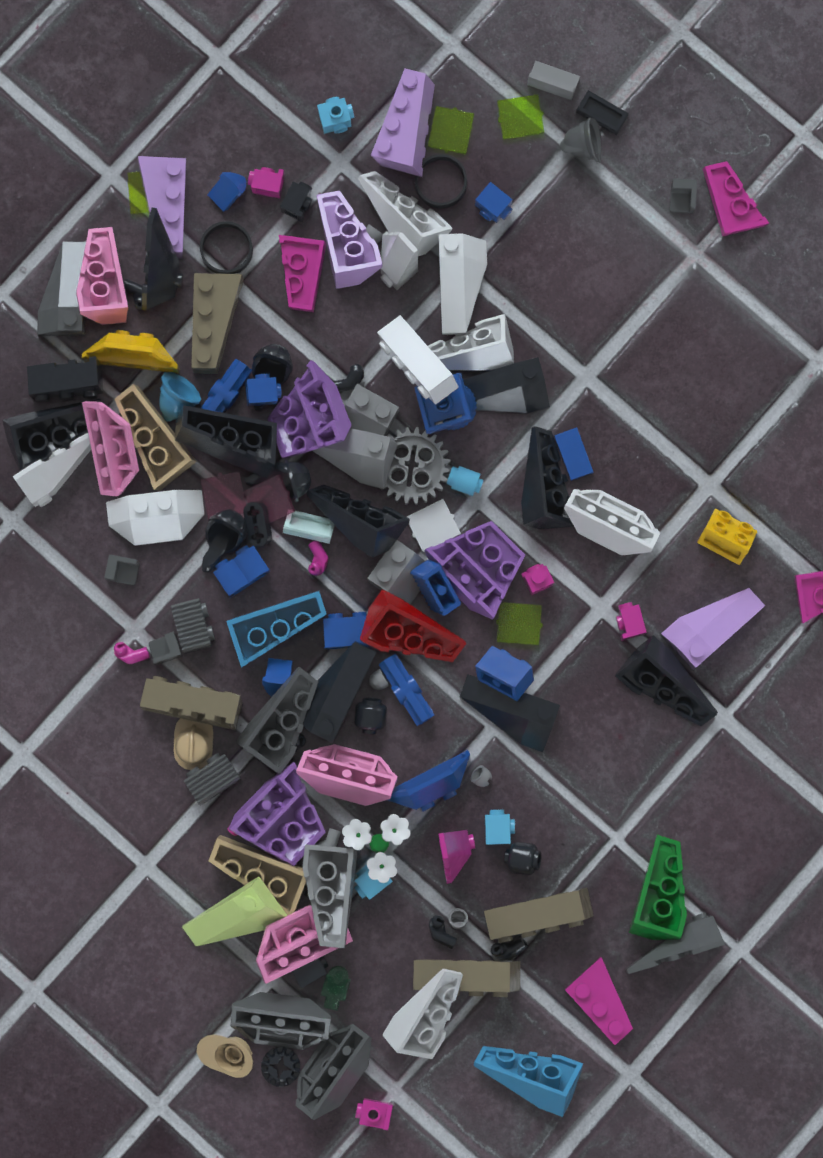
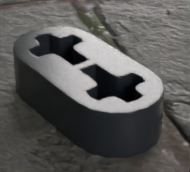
(257, 524)

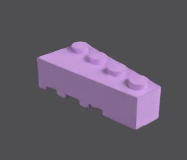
(406, 125)
(165, 190)

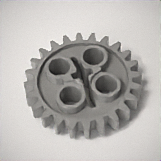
(432, 469)

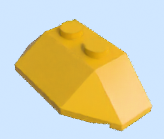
(132, 352)

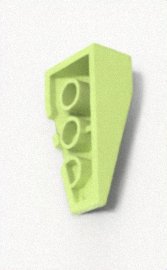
(237, 915)

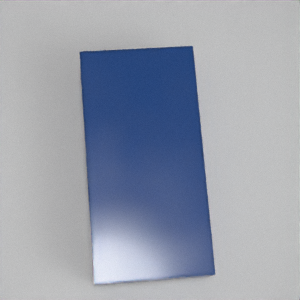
(573, 454)

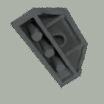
(280, 1020)
(333, 1071)

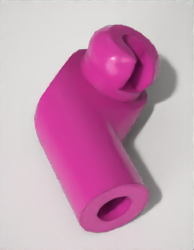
(320, 559)
(129, 655)

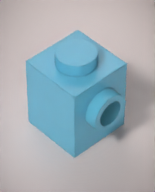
(498, 828)
(367, 886)

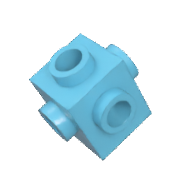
(335, 115)

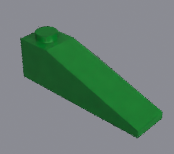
(661, 903)

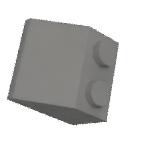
(370, 411)
(394, 572)

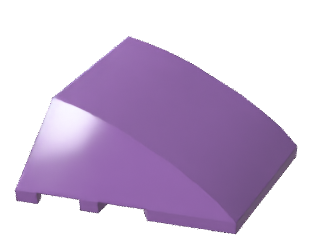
(310, 415)
(479, 566)
(280, 817)

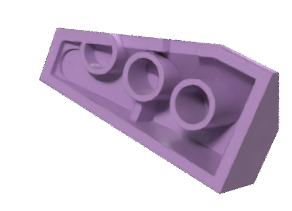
(349, 246)
(706, 629)

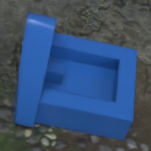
(227, 189)
(276, 674)

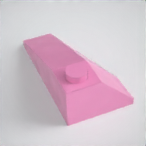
(100, 282)

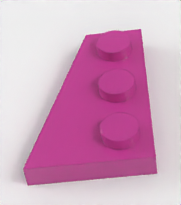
(731, 202)
(302, 269)
(809, 594)
(600, 1001)

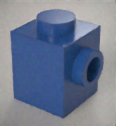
(493, 203)
(262, 390)

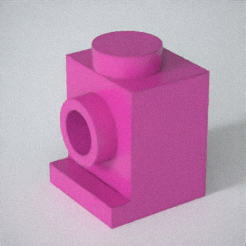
(266, 182)
(537, 578)
(630, 621)
(384, 1113)

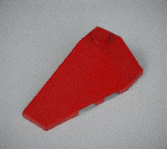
(403, 628)

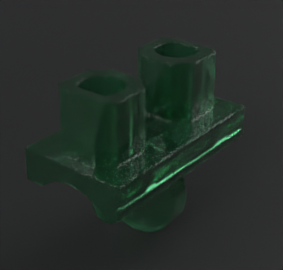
(335, 987)

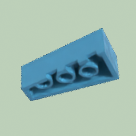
(265, 628)

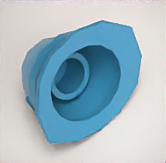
(175, 393)

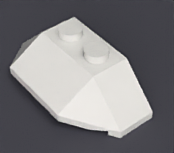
(156, 515)
(611, 522)

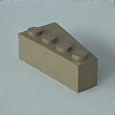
(213, 310)
(191, 703)
(538, 914)
(477, 975)

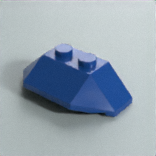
(432, 784)

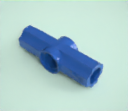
(226, 389)
(406, 689)

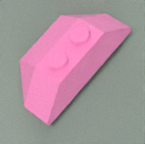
(111, 448)
(347, 774)
(290, 945)

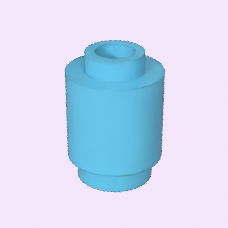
(465, 480)

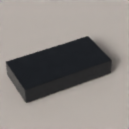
(605, 113)

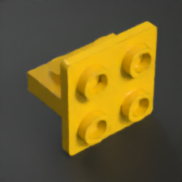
(727, 536)

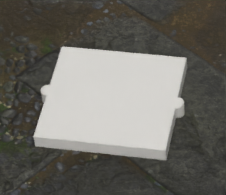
(433, 525)

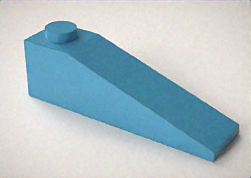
(538, 1079)

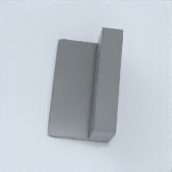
(553, 80)

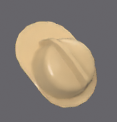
(192, 743)
(226, 1055)

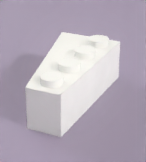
(416, 360)

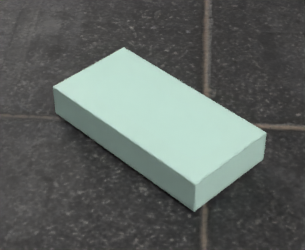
(309, 526)

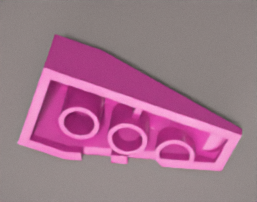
(455, 851)

